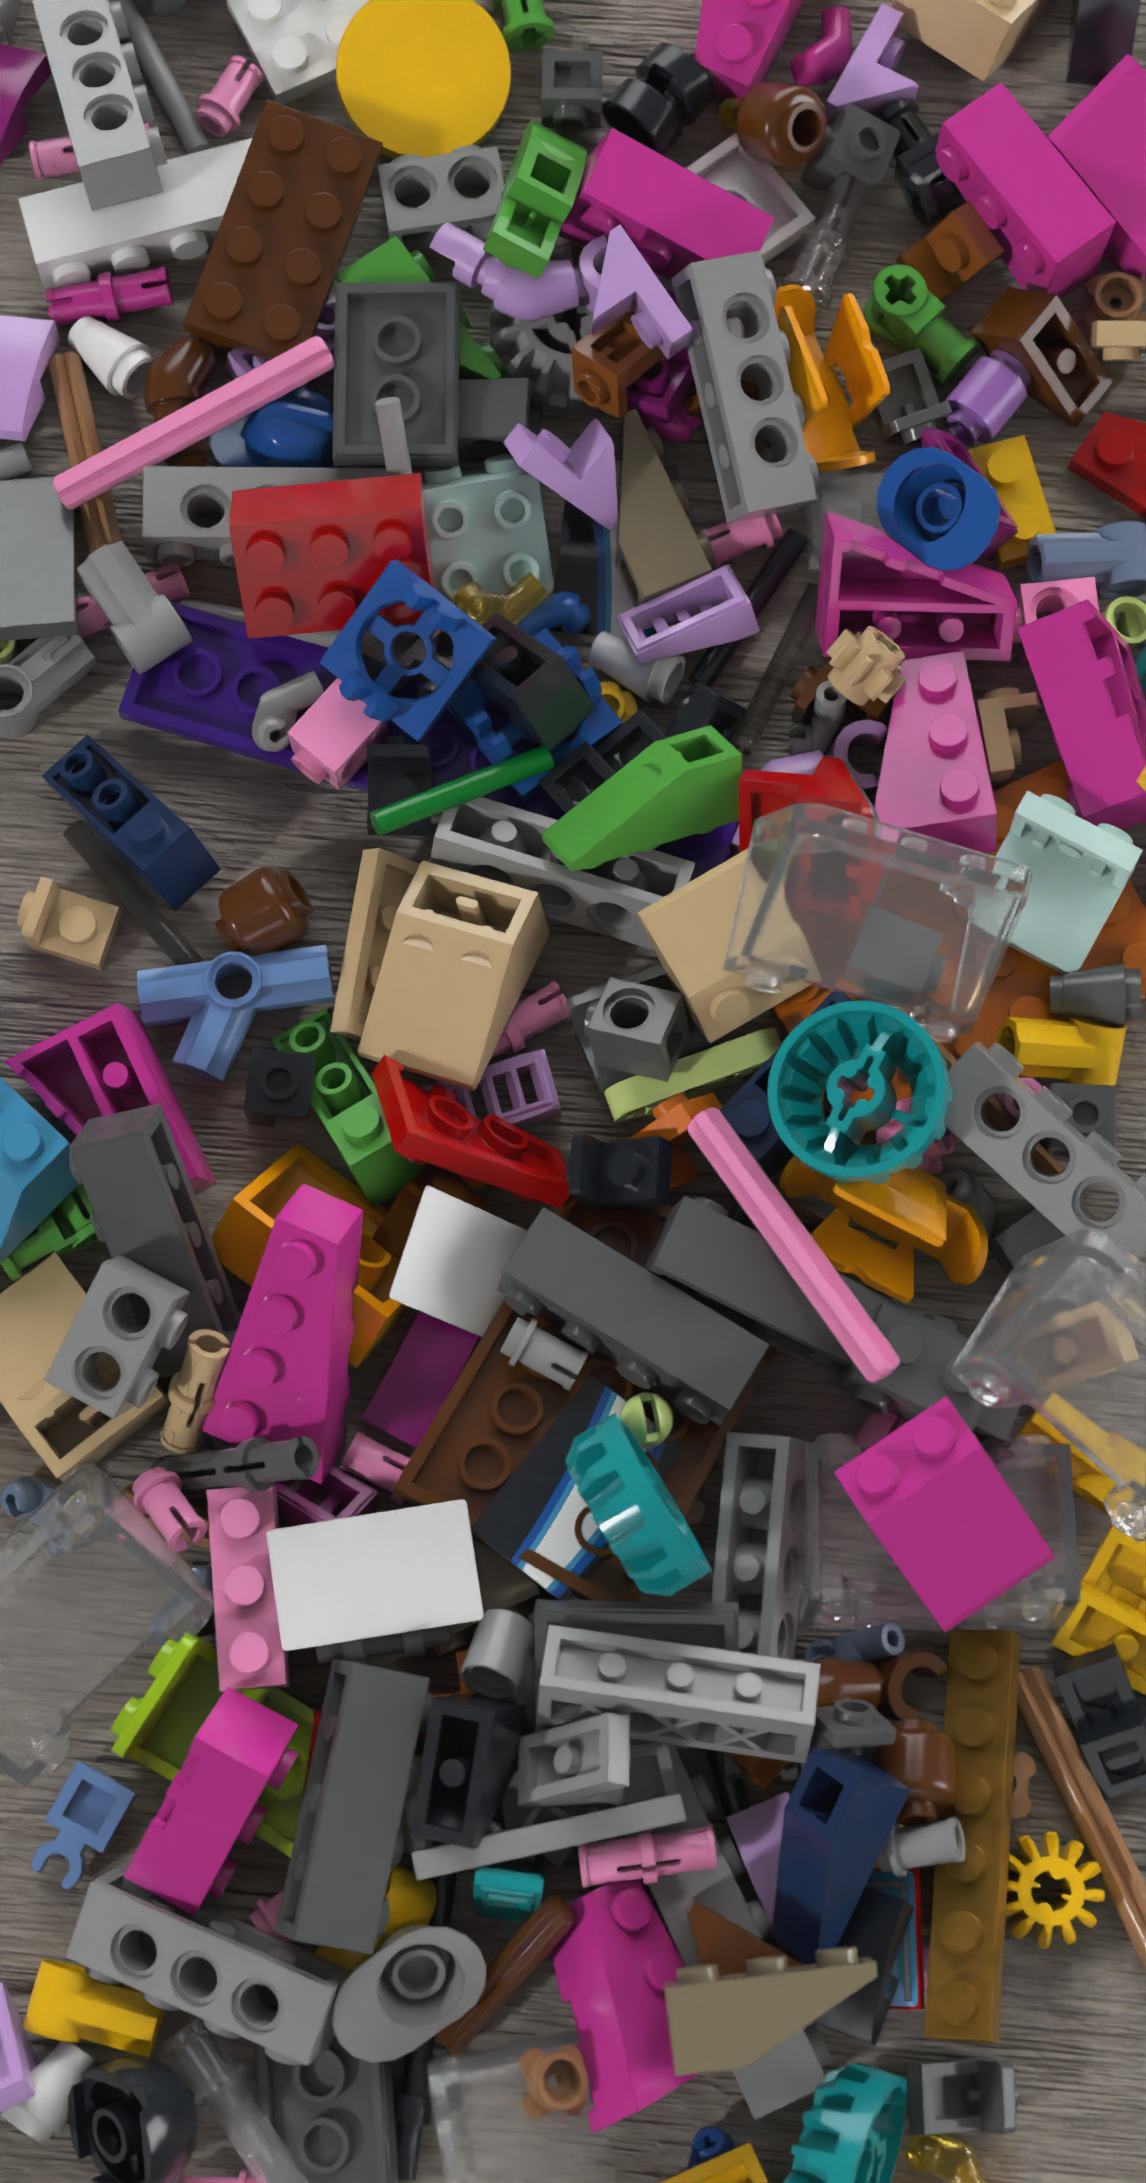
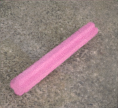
(193, 422)
(793, 1245)

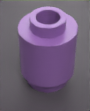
(987, 397)

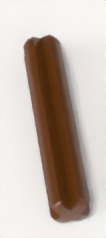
(511, 1969)

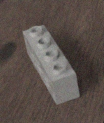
(99, 101)
(732, 420)
(179, 494)
(509, 848)
(1011, 1151)
(761, 1540)
(243, 1957)

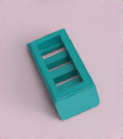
(507, 1892)

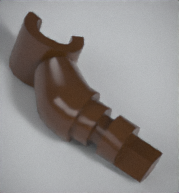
(180, 380)
(845, 1678)

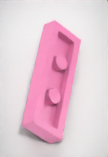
(243, 1589)

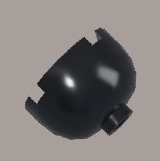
(133, 2120)

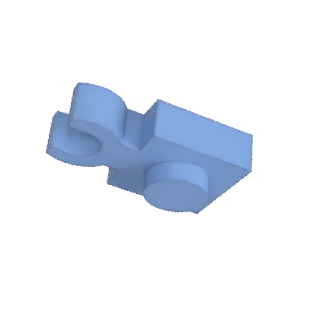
(88, 1815)

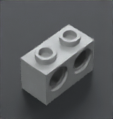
(440, 183)
(106, 1328)

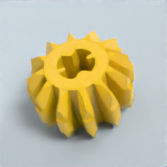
(1070, 1898)

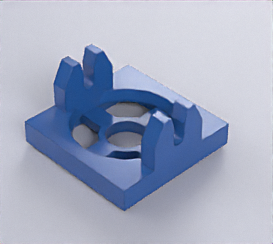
(346, 661)
(471, 712)

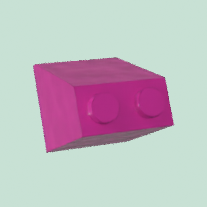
(1107, 150)
(945, 1514)

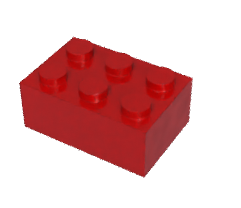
(320, 547)

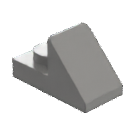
(576, 1764)

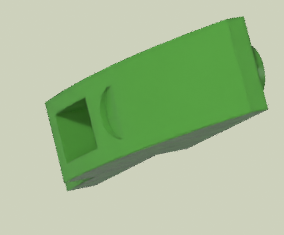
(536, 199)

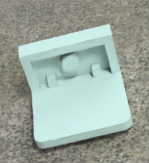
(485, 526)
(1073, 882)

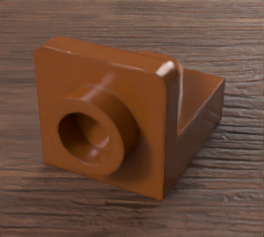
(953, 252)
(610, 363)

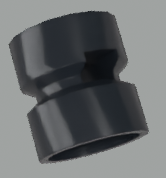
(665, 95)

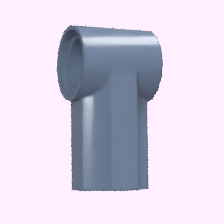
(1110, 554)

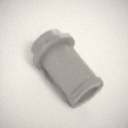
(543, 1352)
(922, 1846)

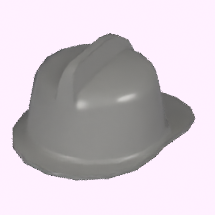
(408, 1992)

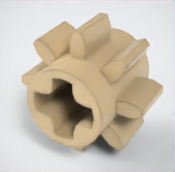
(865, 666)

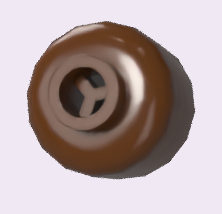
(781, 123)
(263, 912)
(924, 1764)

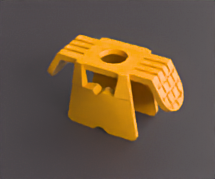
(813, 376)
(906, 1211)

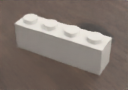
(180, 222)

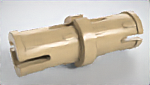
(193, 1391)

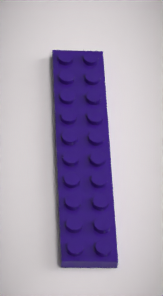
(216, 685)

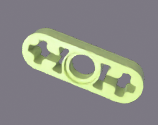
(694, 1075)

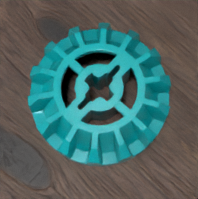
(849, 1050)
(635, 1509)
(852, 2128)

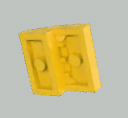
(1112, 1606)

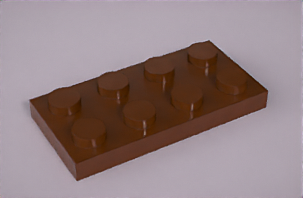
(283, 233)

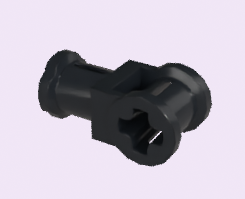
(916, 166)

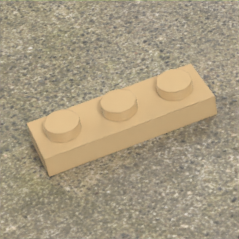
(378, 893)

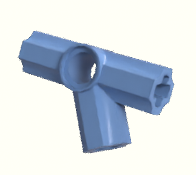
(219, 1023)

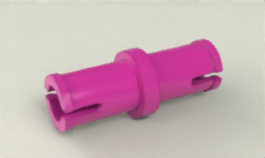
(110, 296)

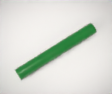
(461, 790)

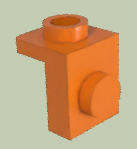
(671, 1123)

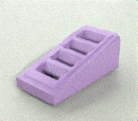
(708, 613)
(510, 1070)

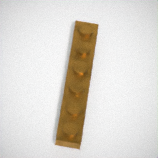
(972, 1894)

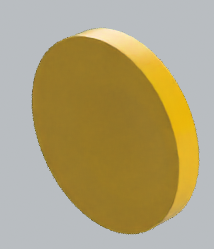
(423, 75)

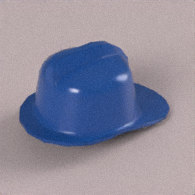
(281, 434)
(938, 508)

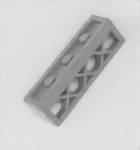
(679, 1690)
(556, 1833)

